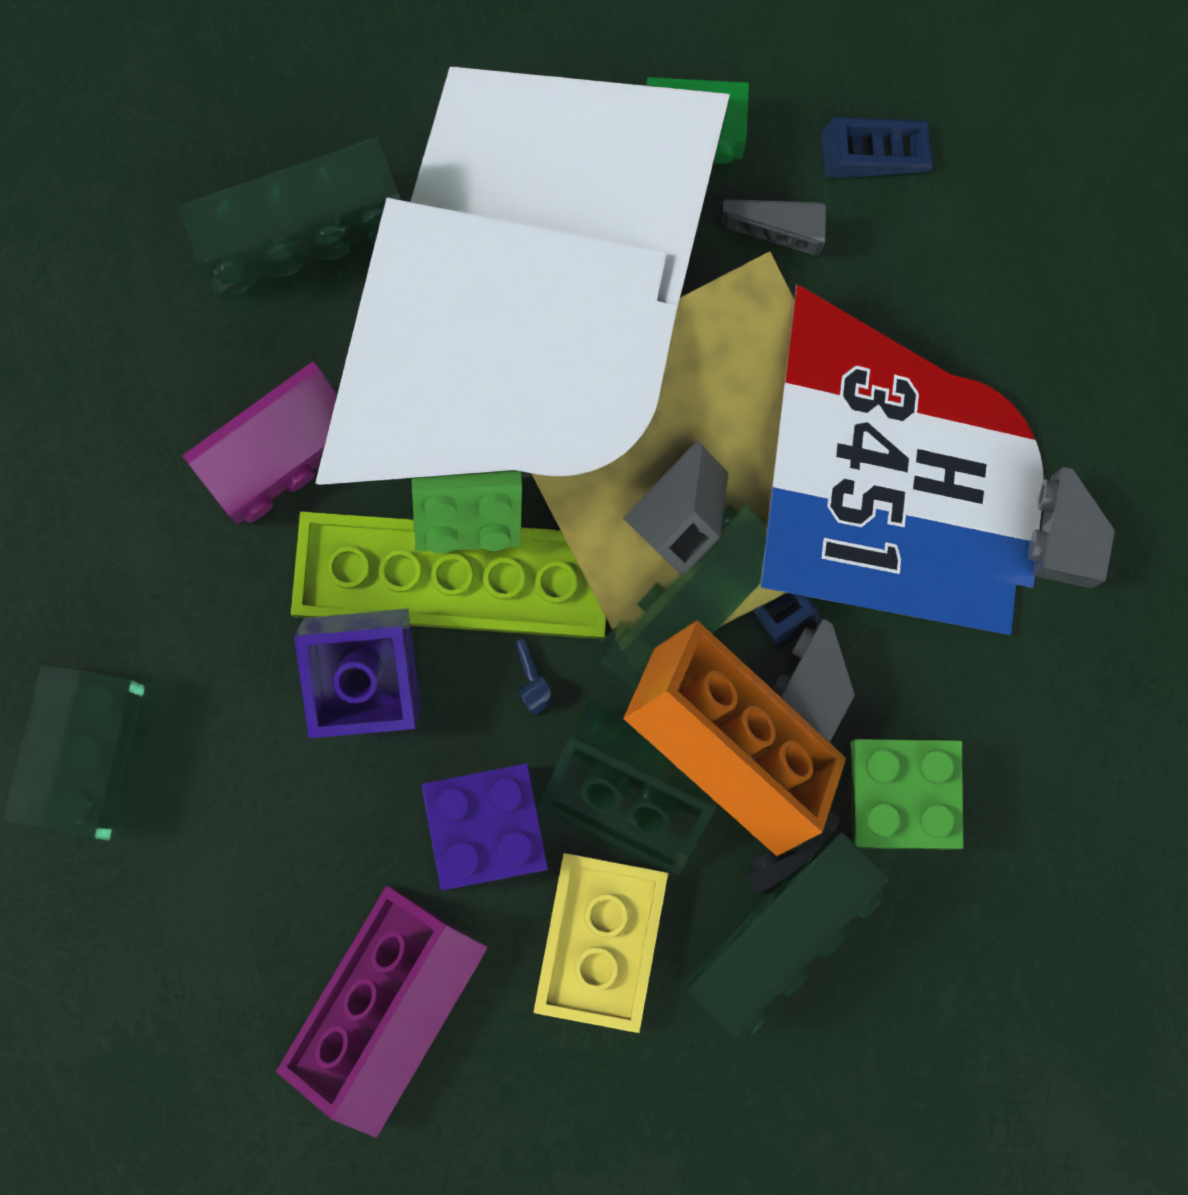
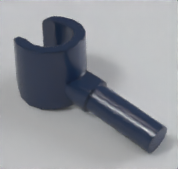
(537, 693)

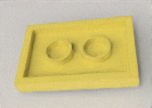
(601, 943)

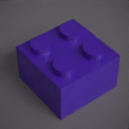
(358, 673)
(484, 827)

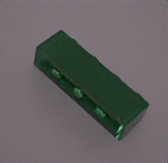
(705, 593)

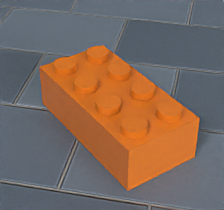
(736, 739)

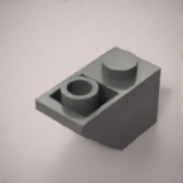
(683, 509)
(1073, 533)
(819, 682)

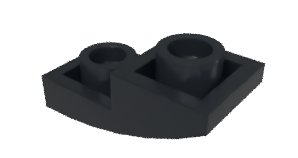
(773, 869)

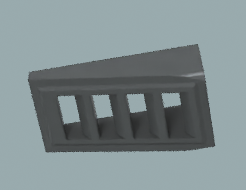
(779, 222)

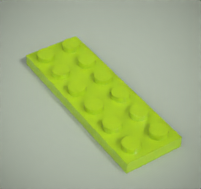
(373, 566)

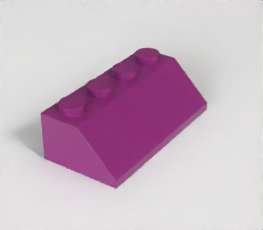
(380, 1012)

